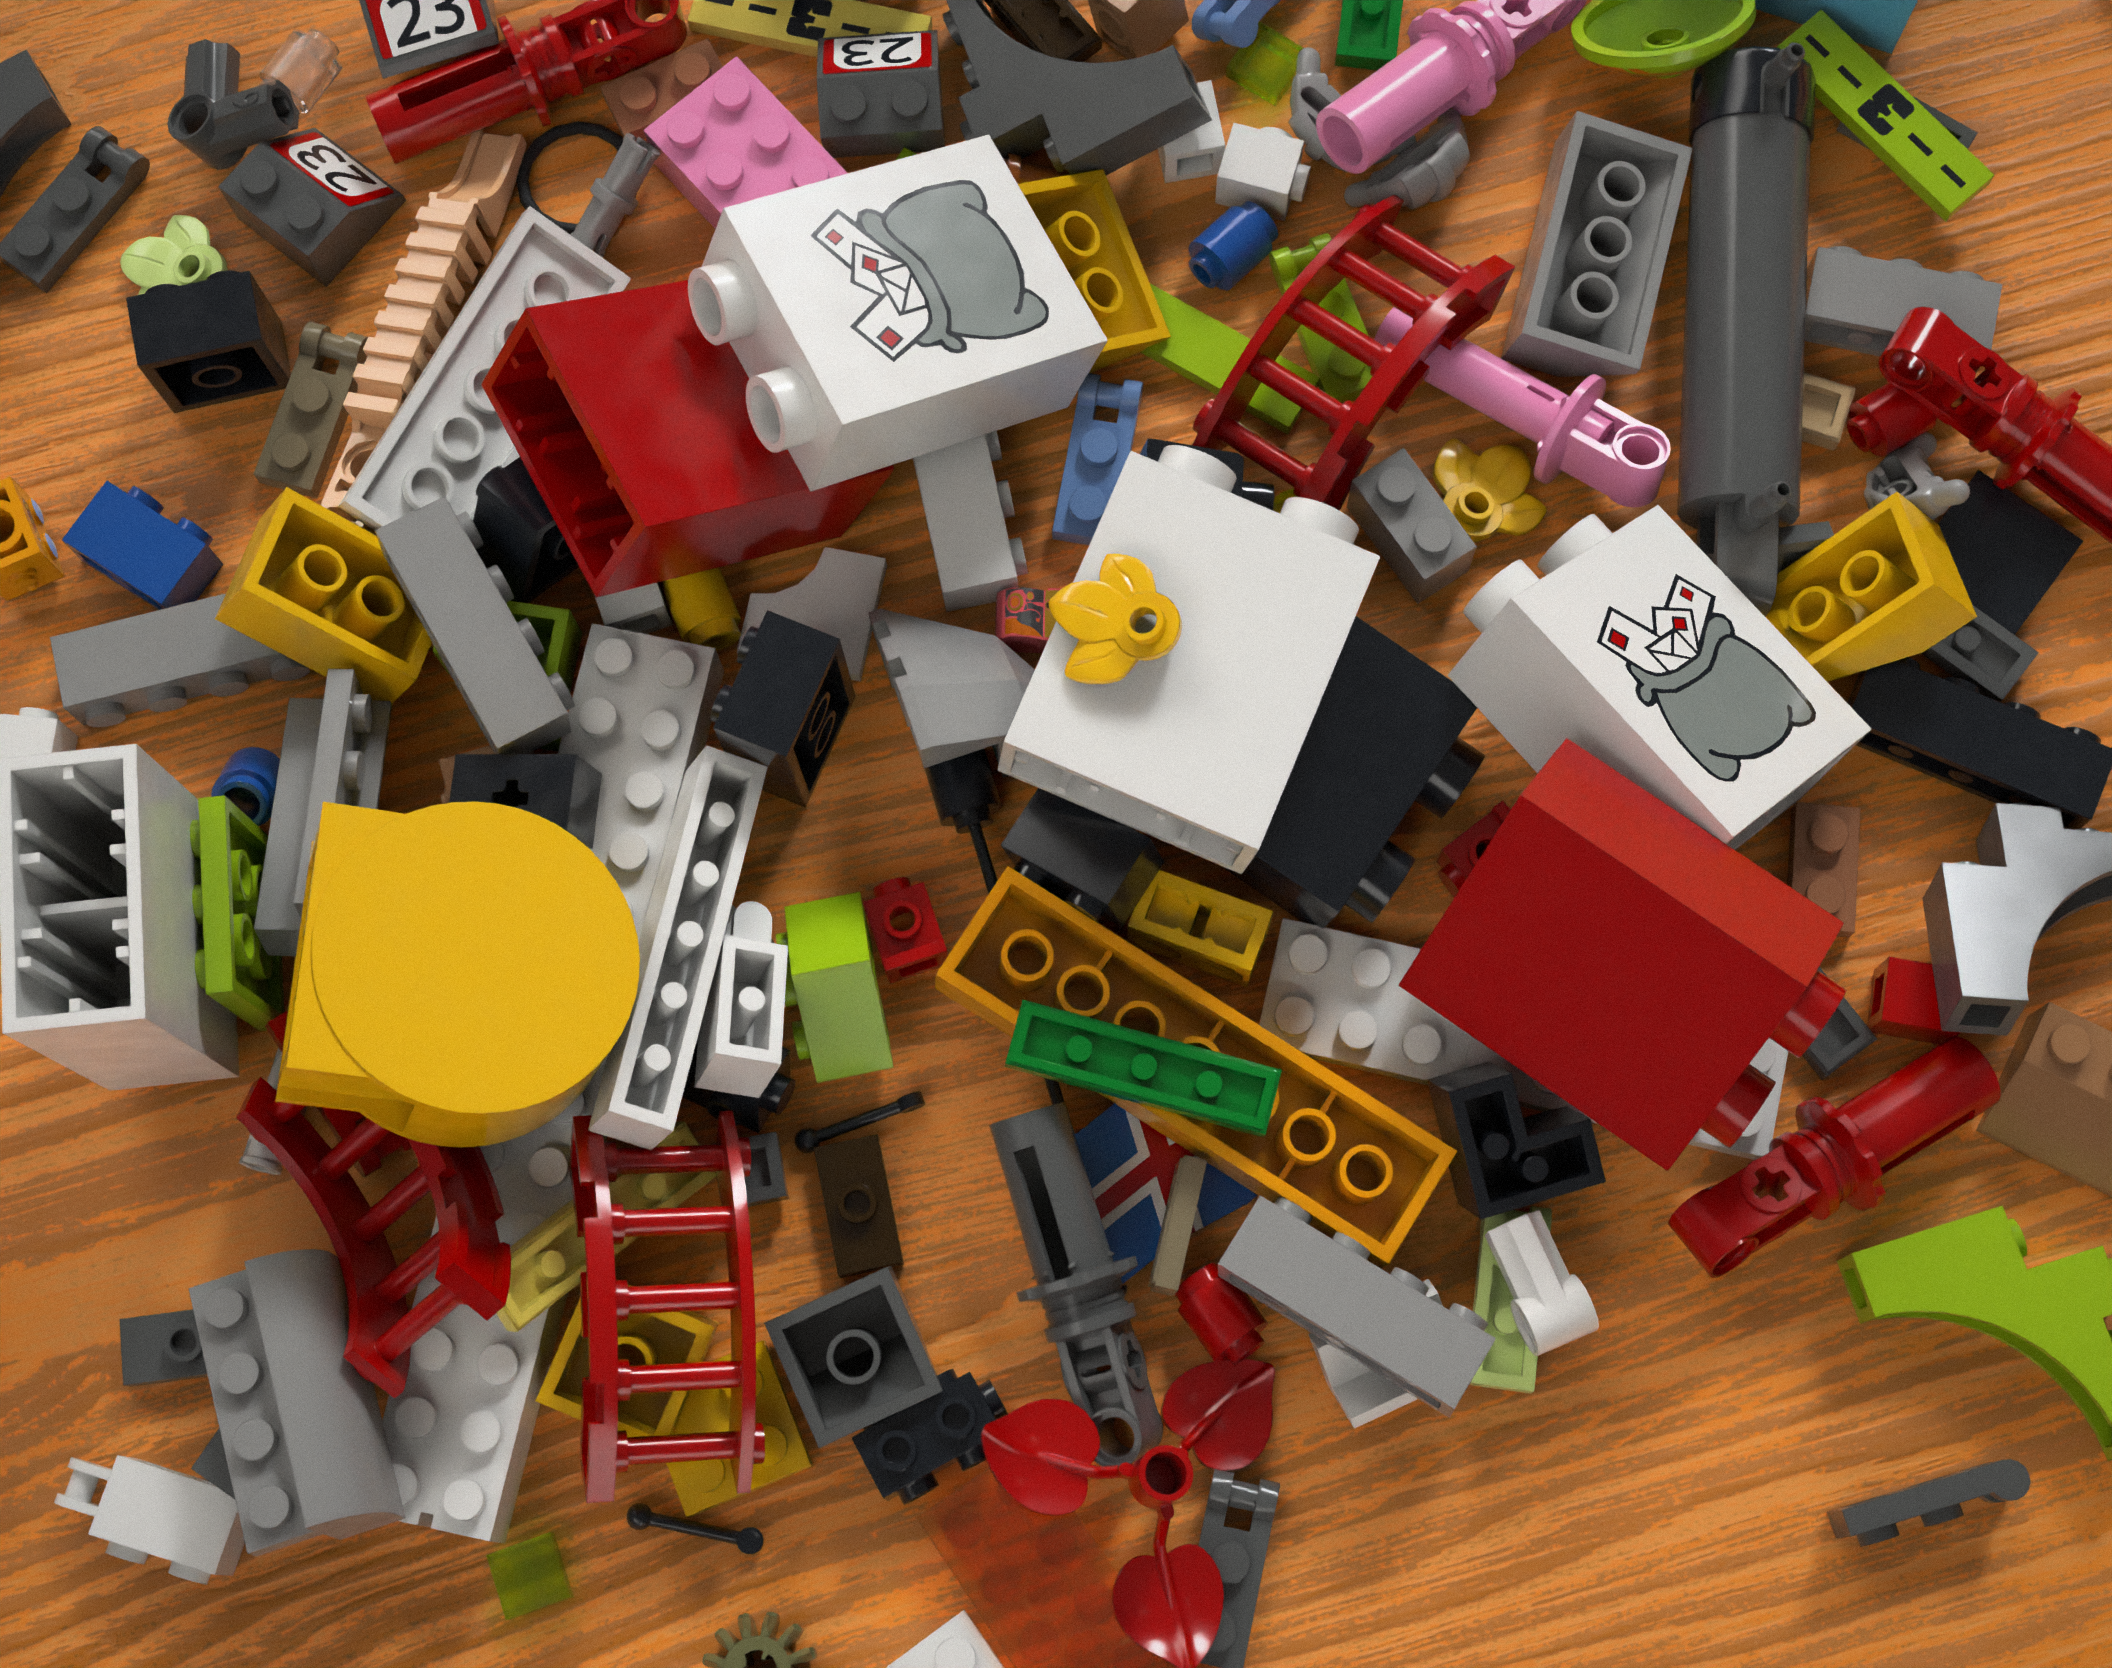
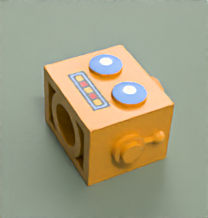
(26, 549)

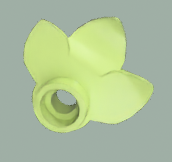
(176, 259)

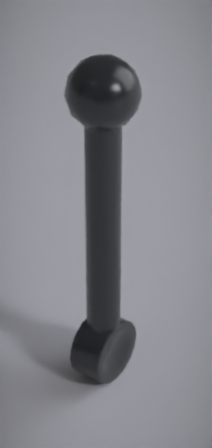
(808, 1138)
(748, 1539)

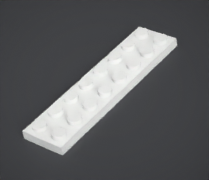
(1343, 1006)

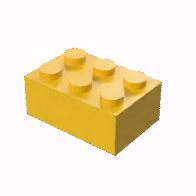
(326, 598)

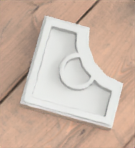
(832, 600)

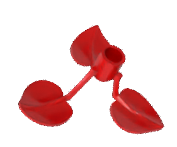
(1043, 1463)

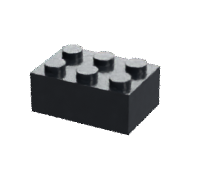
(785, 704)

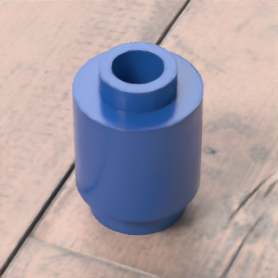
(1232, 246)
(250, 782)

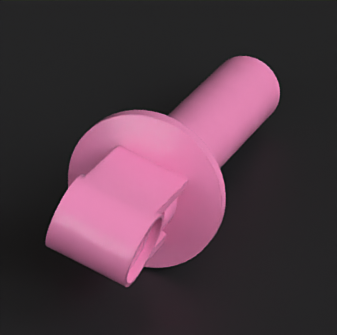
(1571, 432)

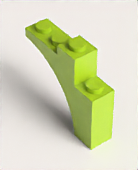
(1978, 1279)

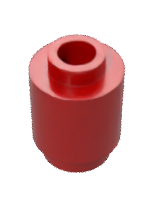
(1887, 420)
(1220, 1315)

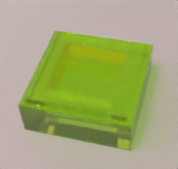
(1265, 65)
(529, 1576)

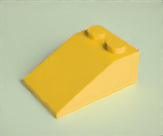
(1872, 592)

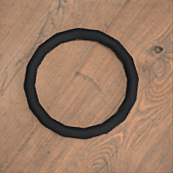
(545, 140)

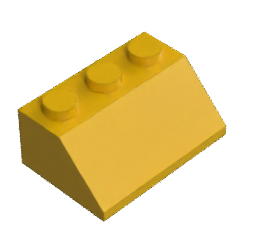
(1101, 259)

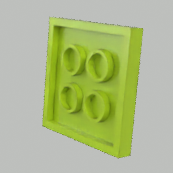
(233, 960)

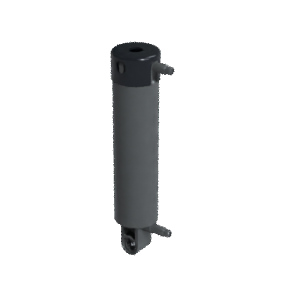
(1746, 309)

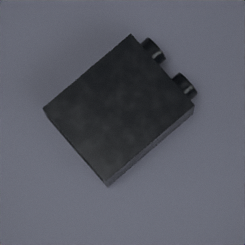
(1371, 751)

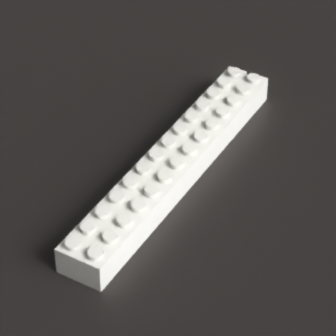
(470, 1383)

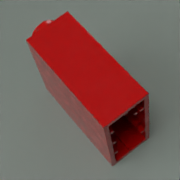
(651, 443)
(1628, 959)

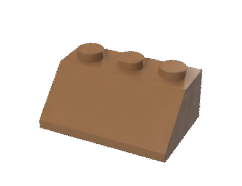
(2058, 1096)

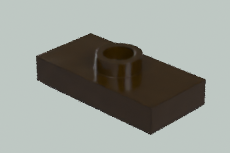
(1049, 27)
(858, 1206)

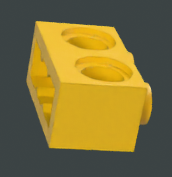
(1199, 927)

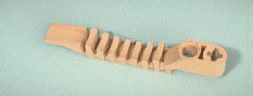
(427, 278)

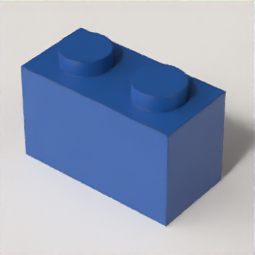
(142, 549)

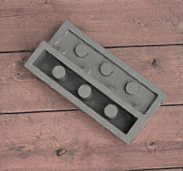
(328, 754)
(289, 1407)

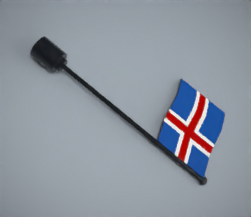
(1123, 1156)

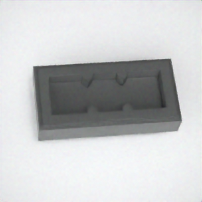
(161, 1348)

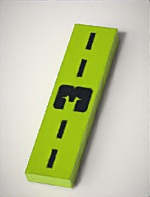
(1889, 119)

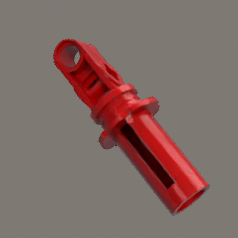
(524, 72)
(2003, 414)
(1836, 1155)

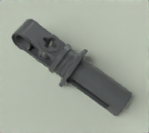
(1077, 1279)

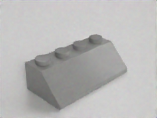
(1597, 250)

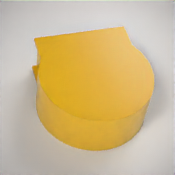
(454, 971)

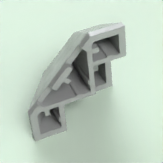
(951, 684)

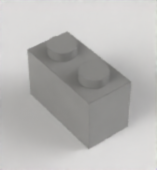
(1410, 525)

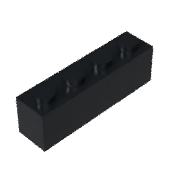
(1980, 742)

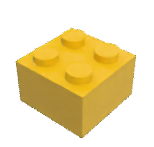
(643, 1341)

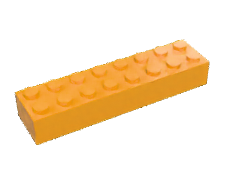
(1326, 1140)

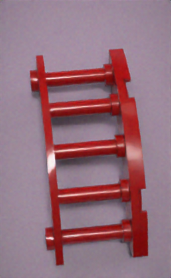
(1394, 368)
(465, 1250)
(610, 1301)

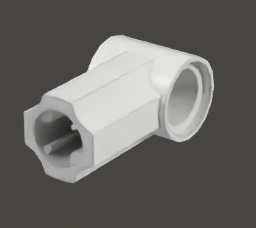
(1546, 1300)

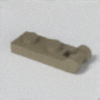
(311, 412)

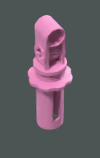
(1448, 65)

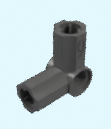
(218, 119)

